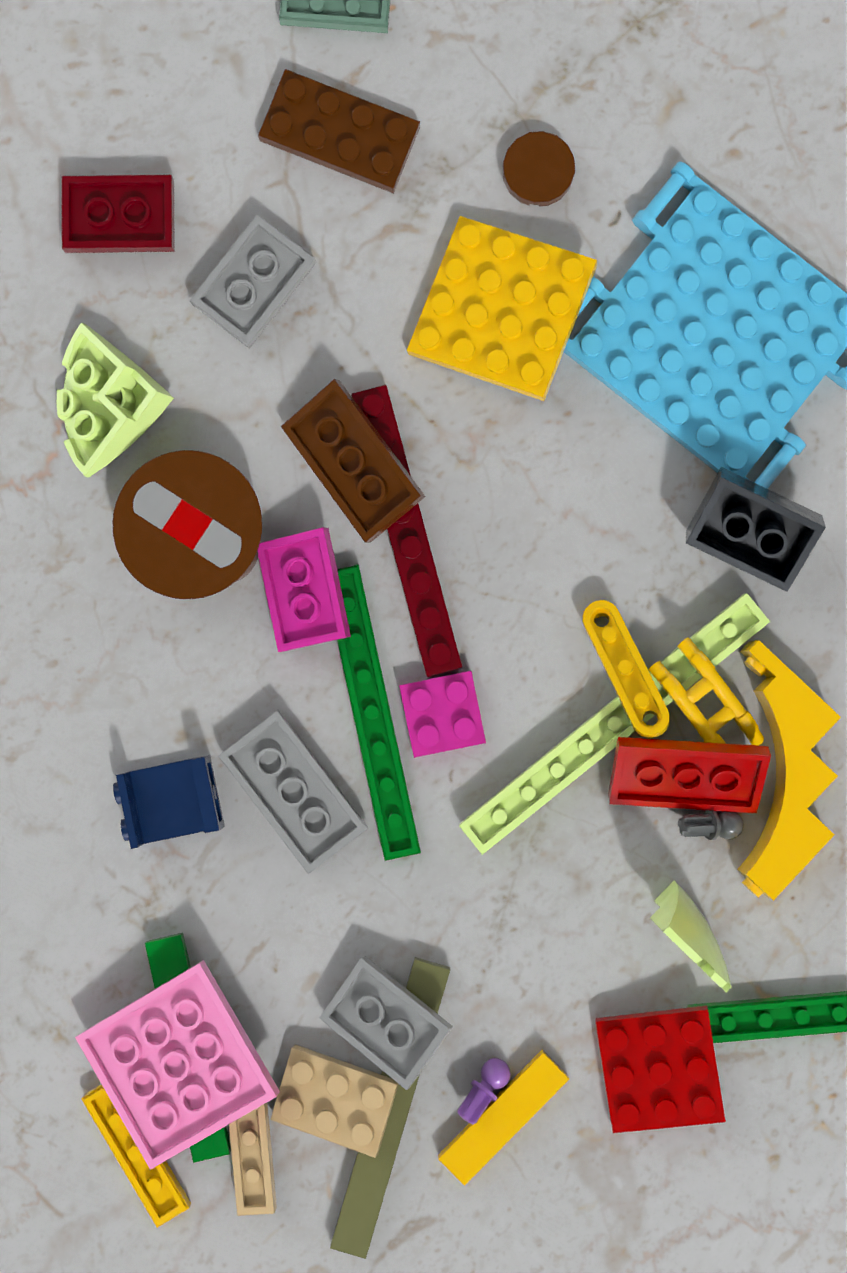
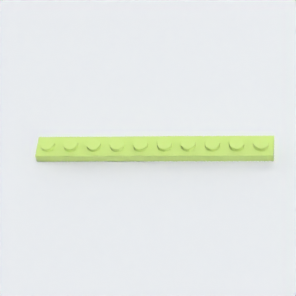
(600, 732)

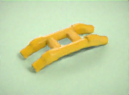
(711, 681)

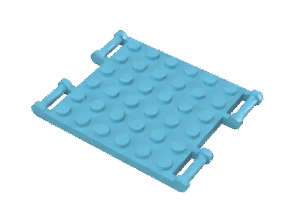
(715, 331)

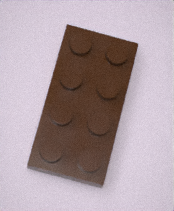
(339, 131)
(352, 461)

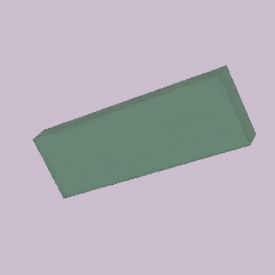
(337, 14)

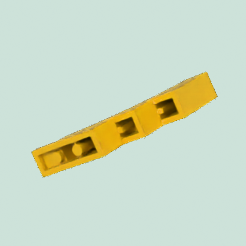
(797, 724)

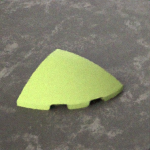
(104, 401)
(691, 933)

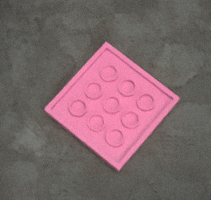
(177, 1065)

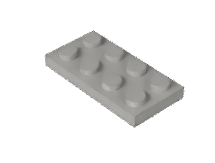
(293, 791)

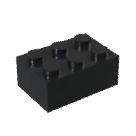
(754, 529)

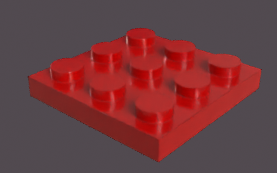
(660, 1069)

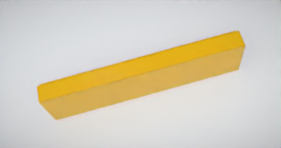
(503, 1118)
(155, 1187)

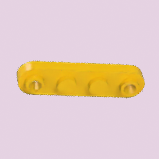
(626, 668)

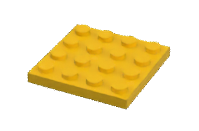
(502, 307)

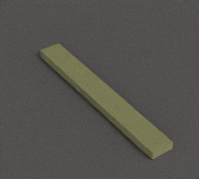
(371, 1174)

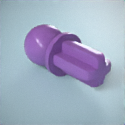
(494, 1075)

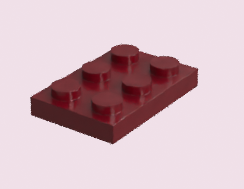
(118, 213)

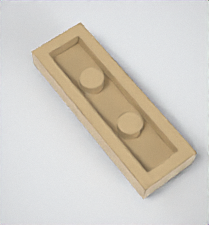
(253, 1163)

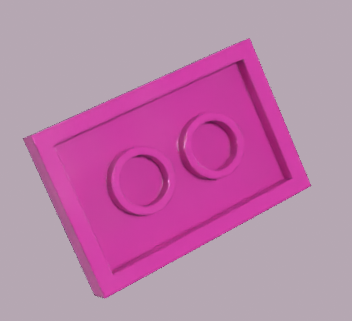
(303, 590)

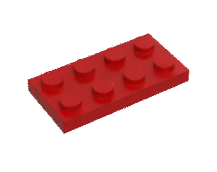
(688, 775)

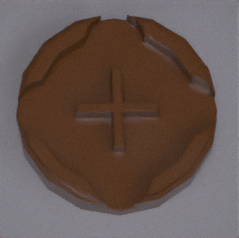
(538, 168)

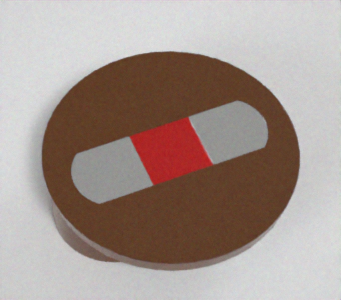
(187, 525)

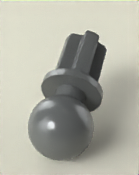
(711, 825)

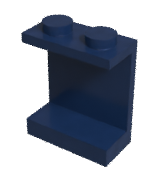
(168, 801)

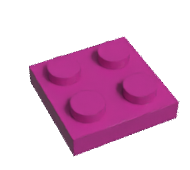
(442, 714)

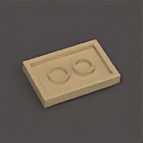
(334, 1100)

